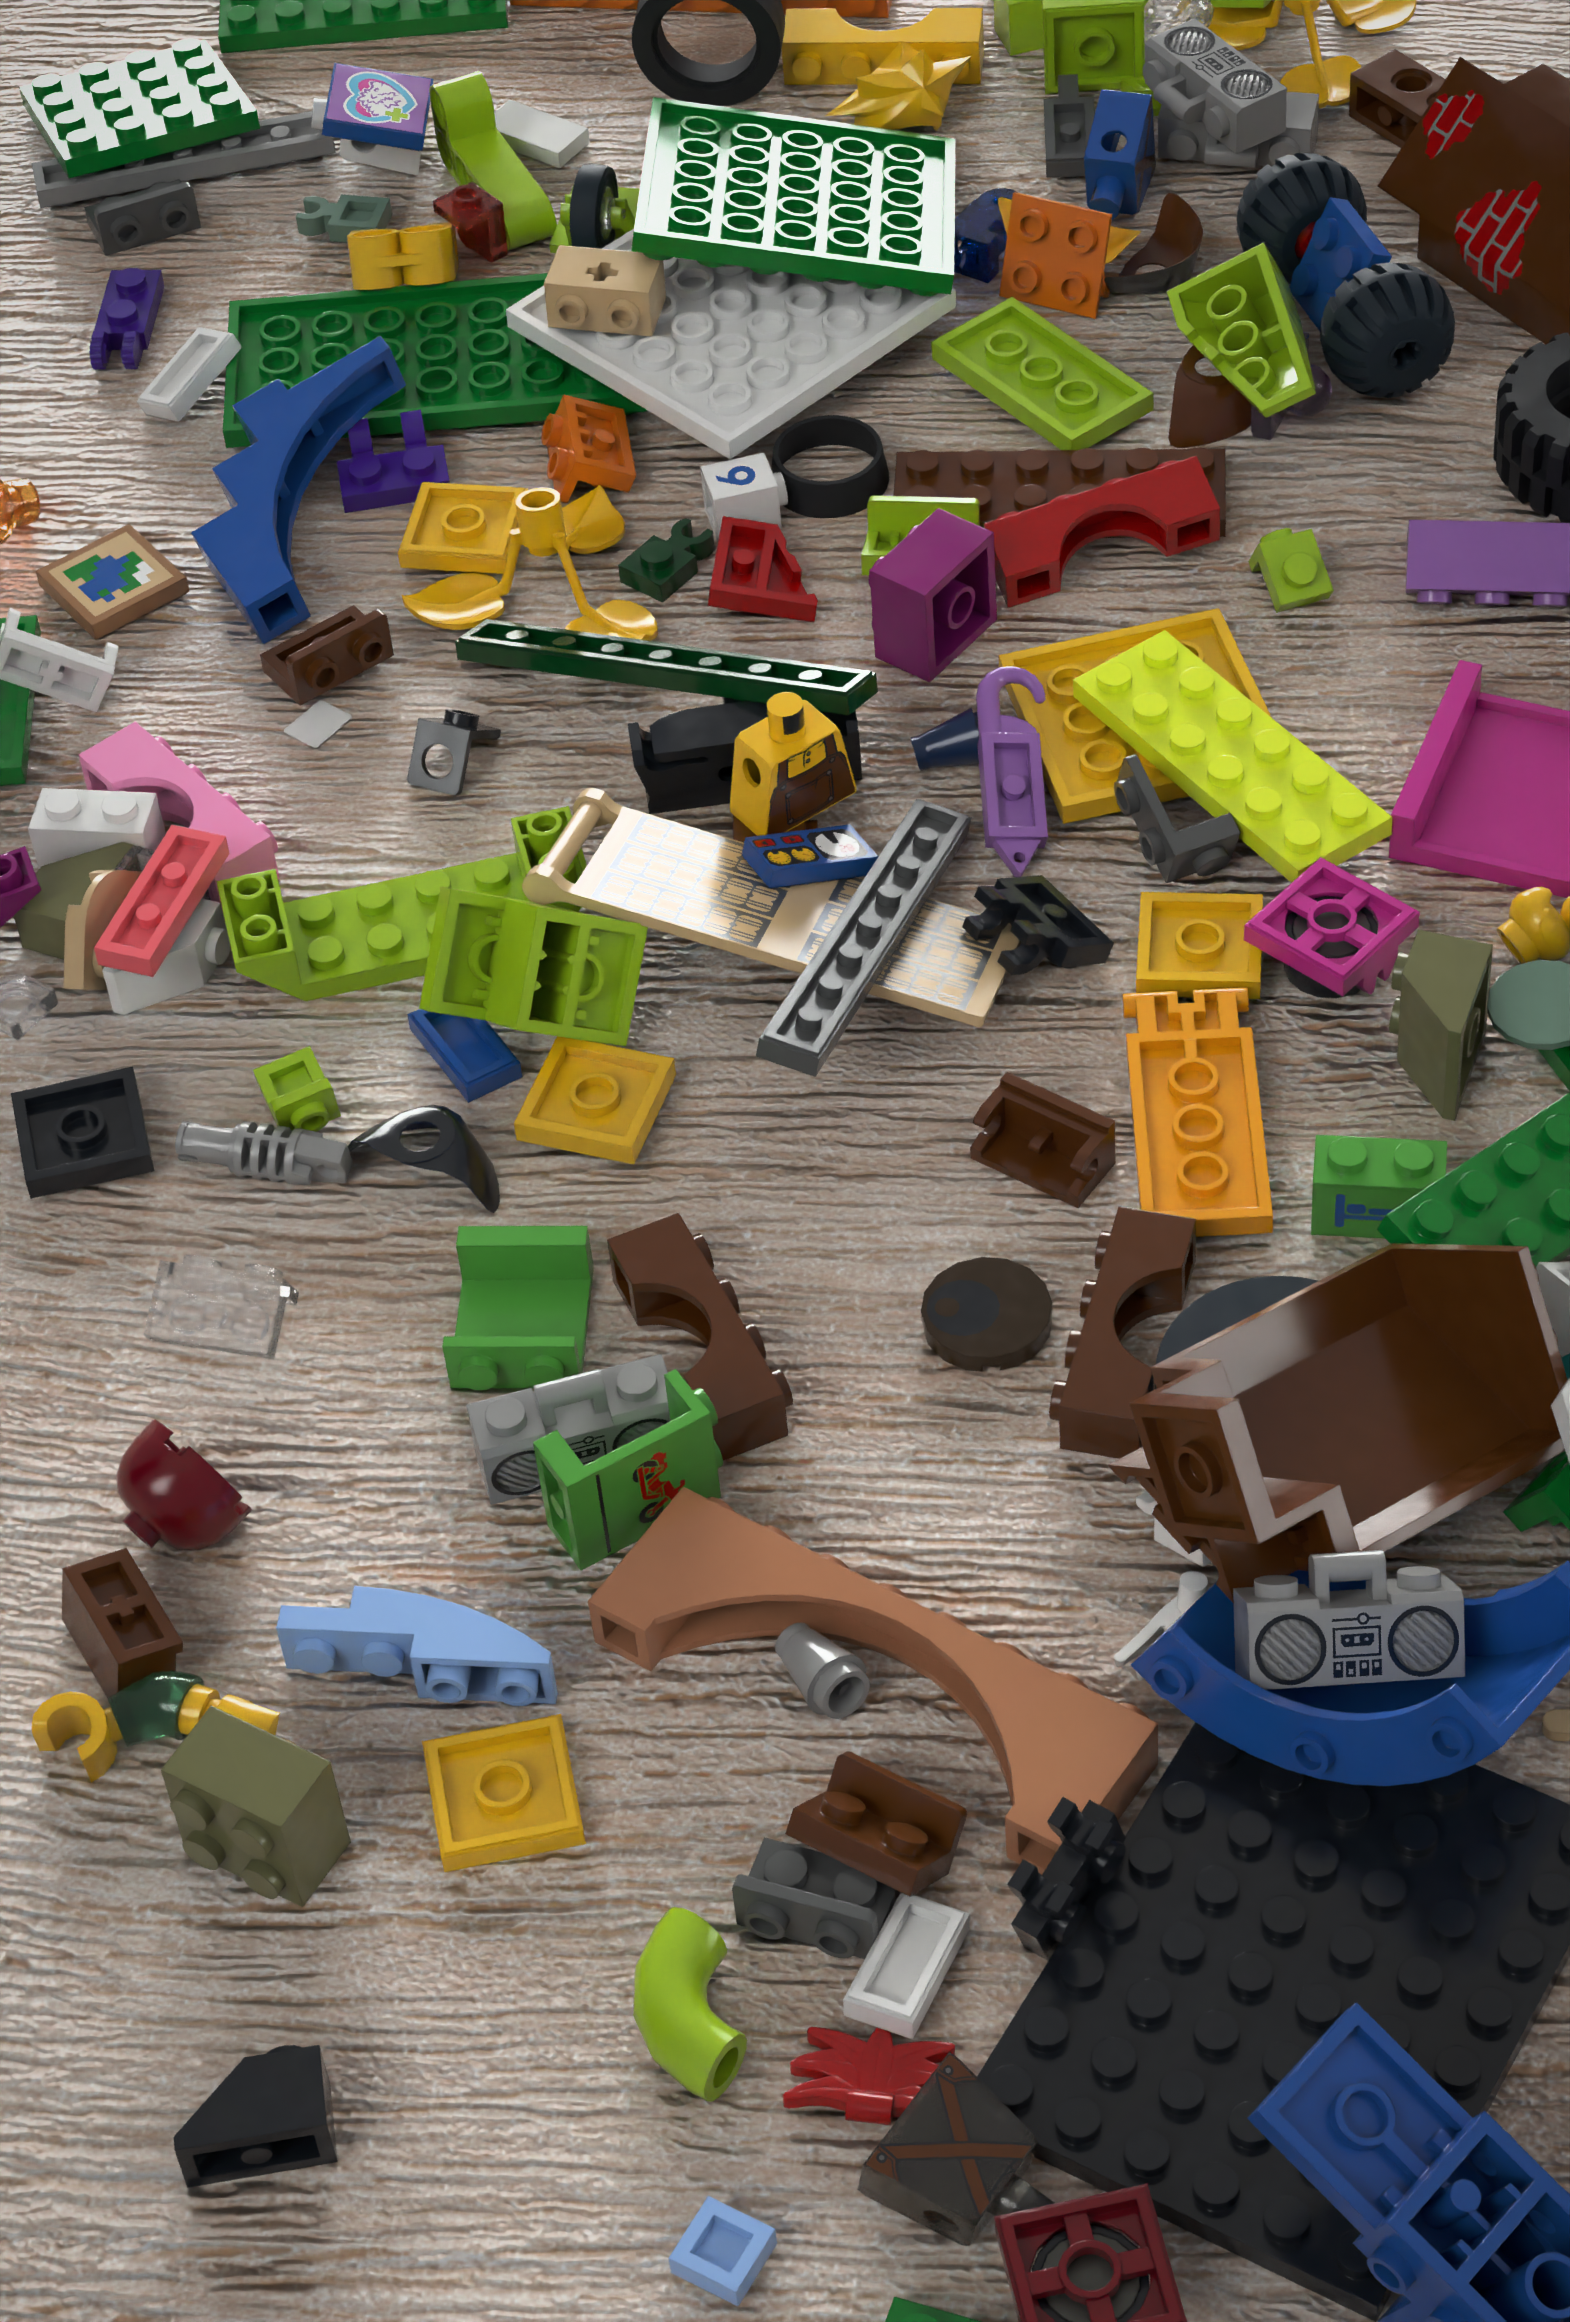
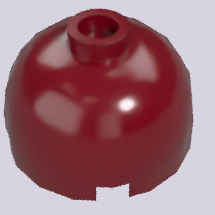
(175, 1493)

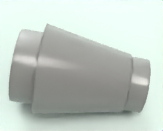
(823, 1671)

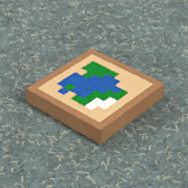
(112, 581)

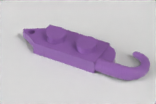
(1010, 772)

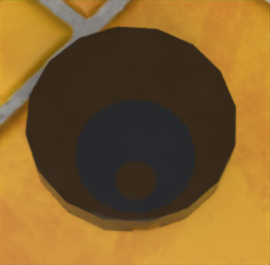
(986, 1314)

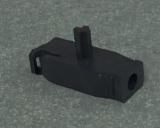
(691, 752)

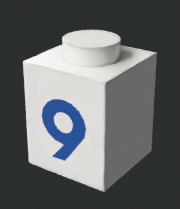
(743, 491)

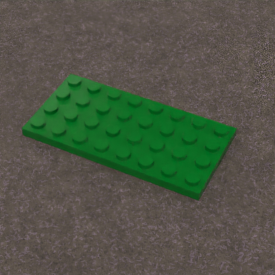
(445, 337)

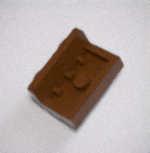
(329, 653)

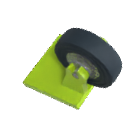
(595, 210)

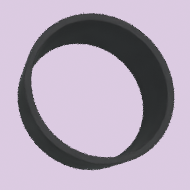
(834, 497)

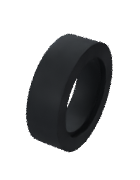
(703, 82)

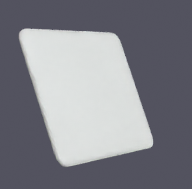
(317, 723)

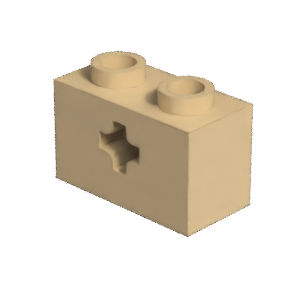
(604, 291)

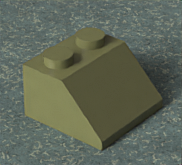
(1441, 1014)

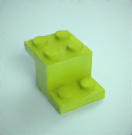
(533, 967)

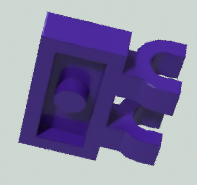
(390, 477)

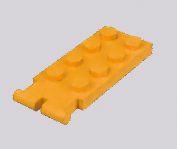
(1198, 1111)

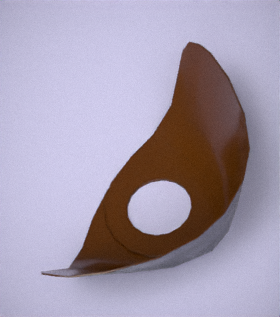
(1172, 245)

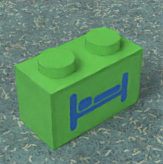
(1367, 1178)

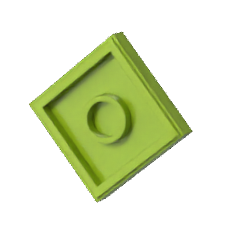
(1094, 40)

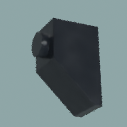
(261, 2120)

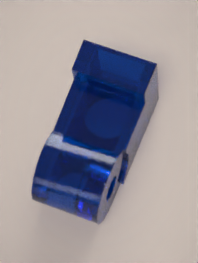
(981, 235)

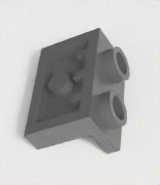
(143, 216)
(811, 1900)

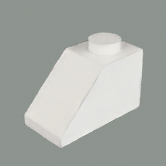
(185, 968)

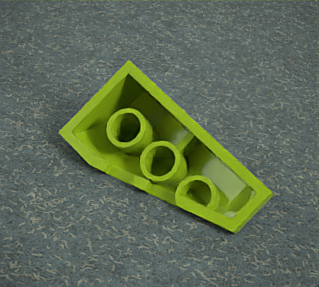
(1248, 329)

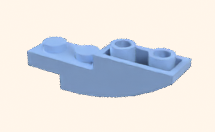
(442, 1643)

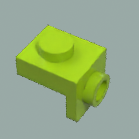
(1291, 568)
(297, 1091)

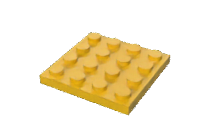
(1080, 750)

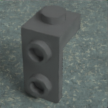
(1196, 849)

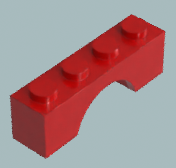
(1161, 506)

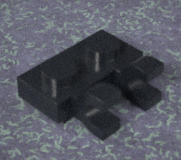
(1041, 921)
(1055, 1900)

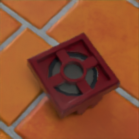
(1088, 2263)

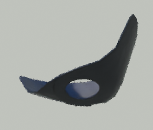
(454, 1153)

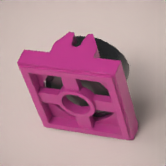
(1329, 931)

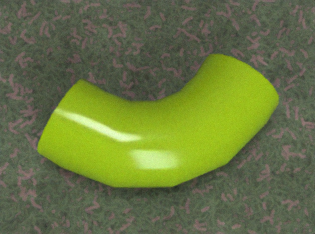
(674, 2006)

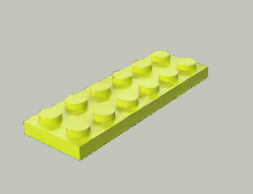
(1231, 756)

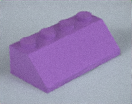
(1488, 561)

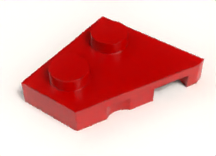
(758, 572)

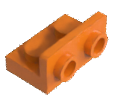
(589, 446)

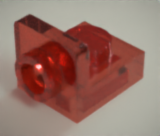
(477, 219)

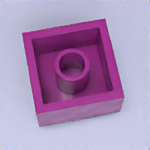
(933, 594)

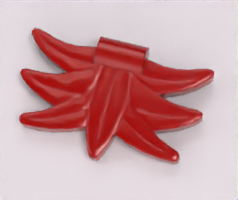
(861, 2077)

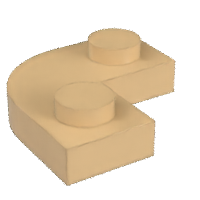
(87, 923)

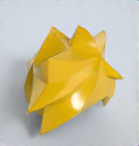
(902, 91)

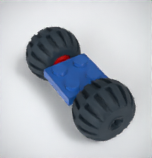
(1376, 319)

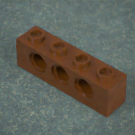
(1392, 95)

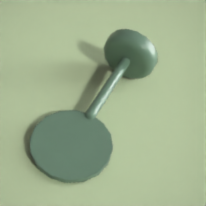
(1533, 1005)

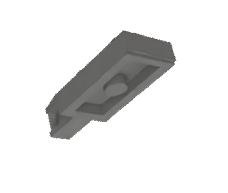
(1067, 129)

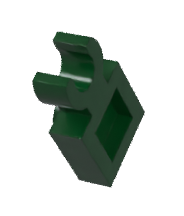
(665, 566)

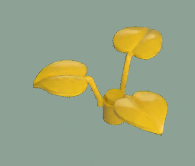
(1328, 78)
(545, 529)

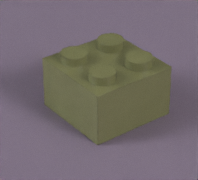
(256, 1806)

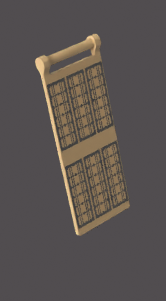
(709, 894)

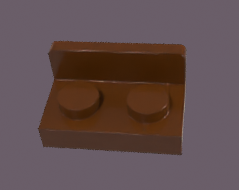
(881, 1825)

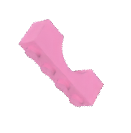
(140, 763)

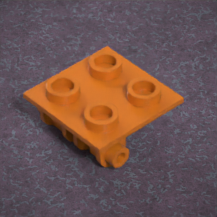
(1056, 255)

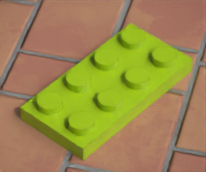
(1042, 376)

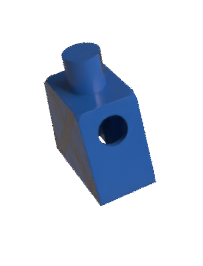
(1121, 178)

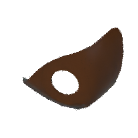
(1205, 406)

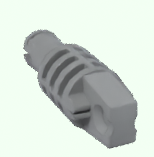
(266, 1152)

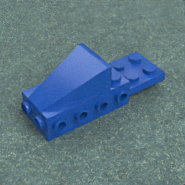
(1439, 2197)

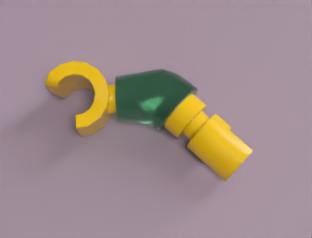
(147, 1710)

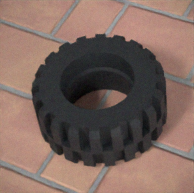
(1535, 428)

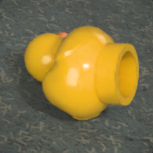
(1536, 927)

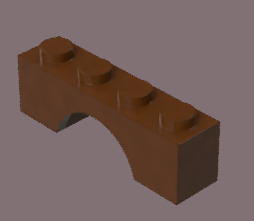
(1141, 1274)
(671, 1283)

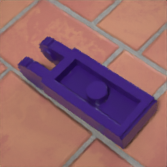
(126, 316)

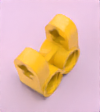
(403, 256)

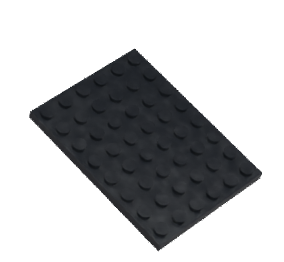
(1238, 1940)

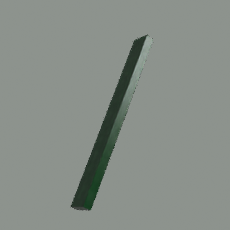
(665, 665)

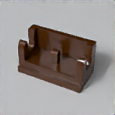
(1044, 1140)
(117, 1621)

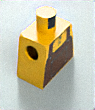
(788, 767)

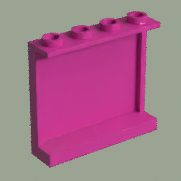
(1489, 790)

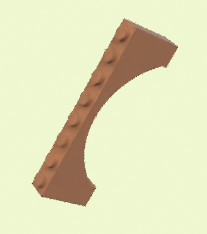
(721, 1578)

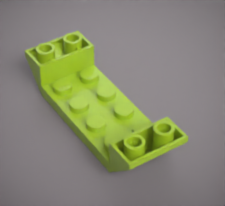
(371, 930)

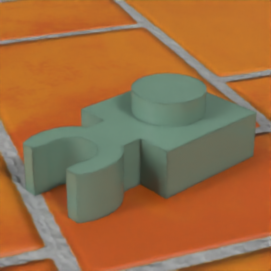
(341, 218)

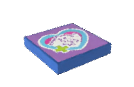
(377, 107)

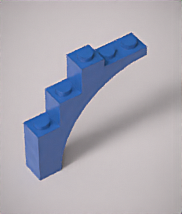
(265, 482)

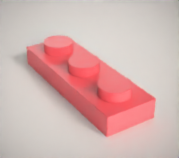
(161, 900)

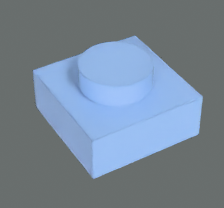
(723, 2250)

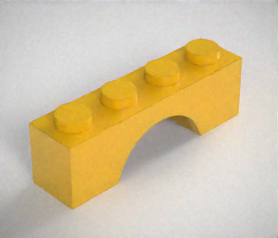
(830, 51)

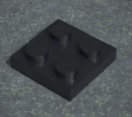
(81, 1132)

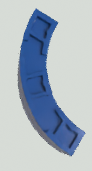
(1379, 1729)

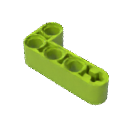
(480, 154)

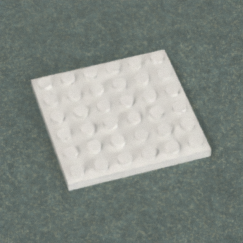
(738, 345)

